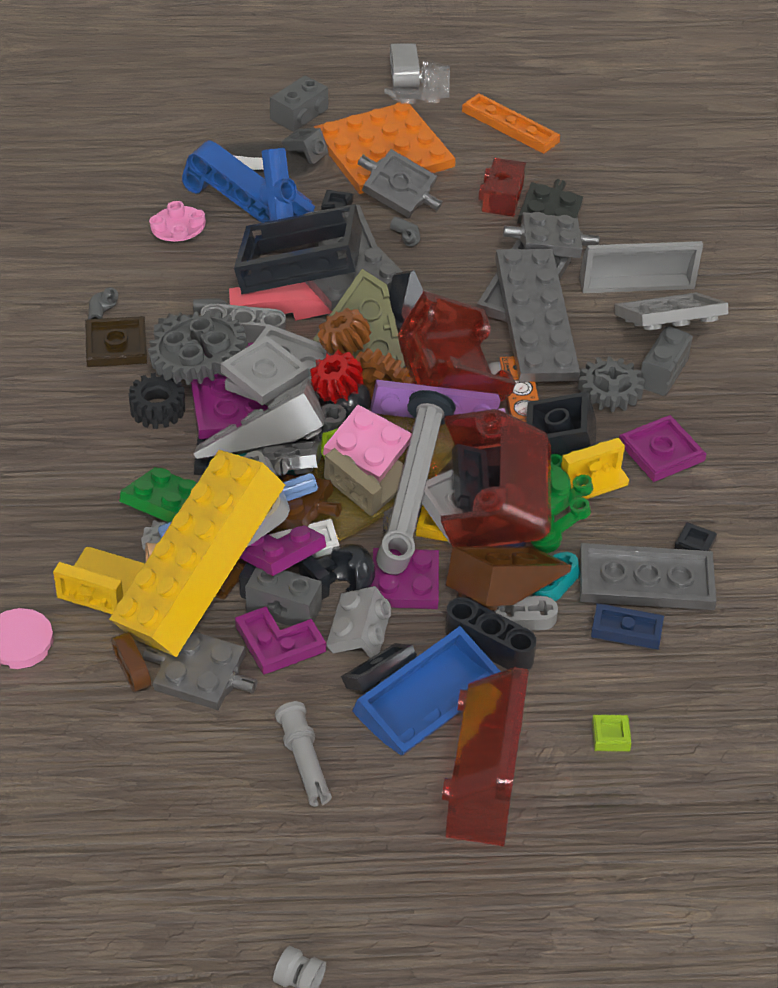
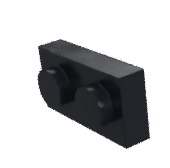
(378, 667)

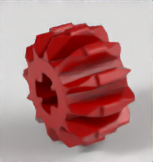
(336, 376)

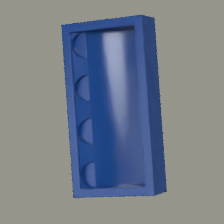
(423, 692)

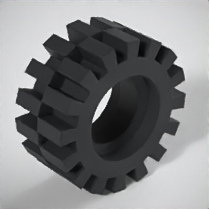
(156, 412)

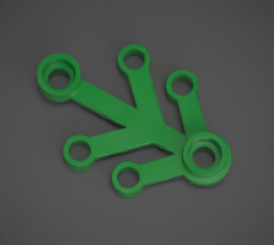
(553, 539)

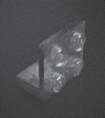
(435, 82)

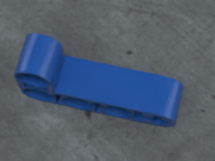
(228, 175)

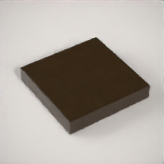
(116, 341)

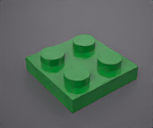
(158, 493)

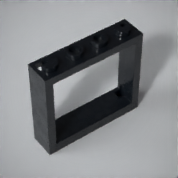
(301, 265)

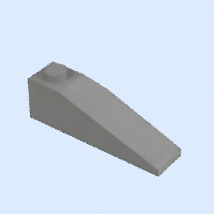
(289, 418)

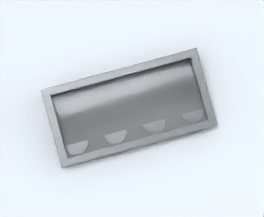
(640, 267)

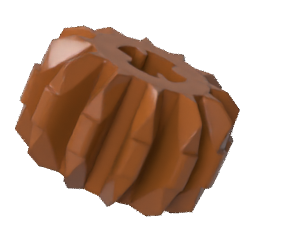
(344, 331)

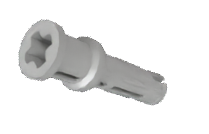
(300, 740)

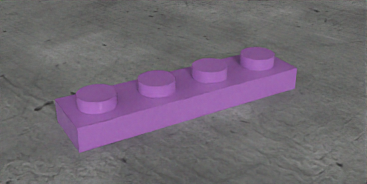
(393, 397)

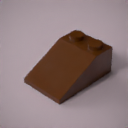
(501, 573)

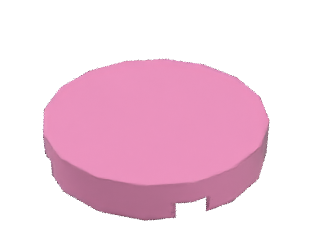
(24, 638)

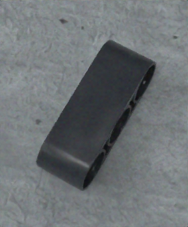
(496, 635)

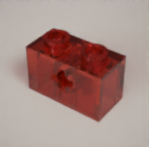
(502, 187)

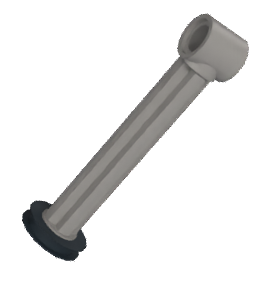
(429, 413)

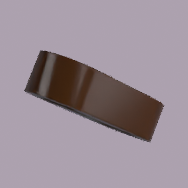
(131, 662)

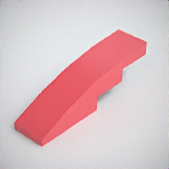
(289, 299)

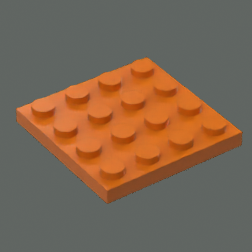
(376, 133)

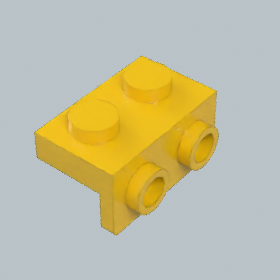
(599, 462)

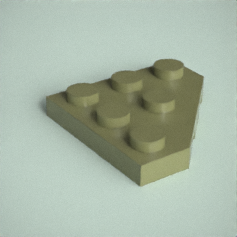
(373, 302)

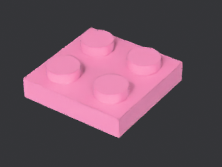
(370, 442)

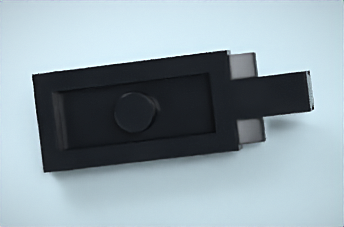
(470, 475)

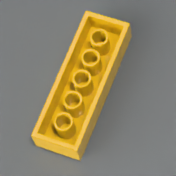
(197, 552)

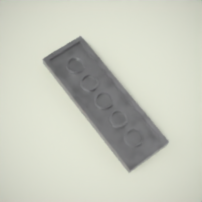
(536, 315)

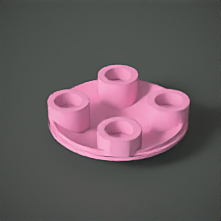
(177, 222)

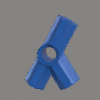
(279, 190)

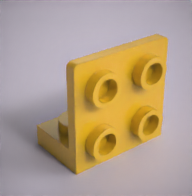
(96, 579)

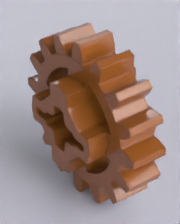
(381, 367)

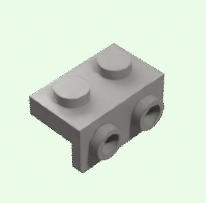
(360, 621)

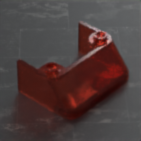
(522, 503)
(486, 757)

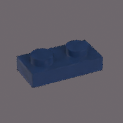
(627, 626)

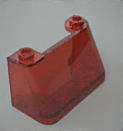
(444, 349)

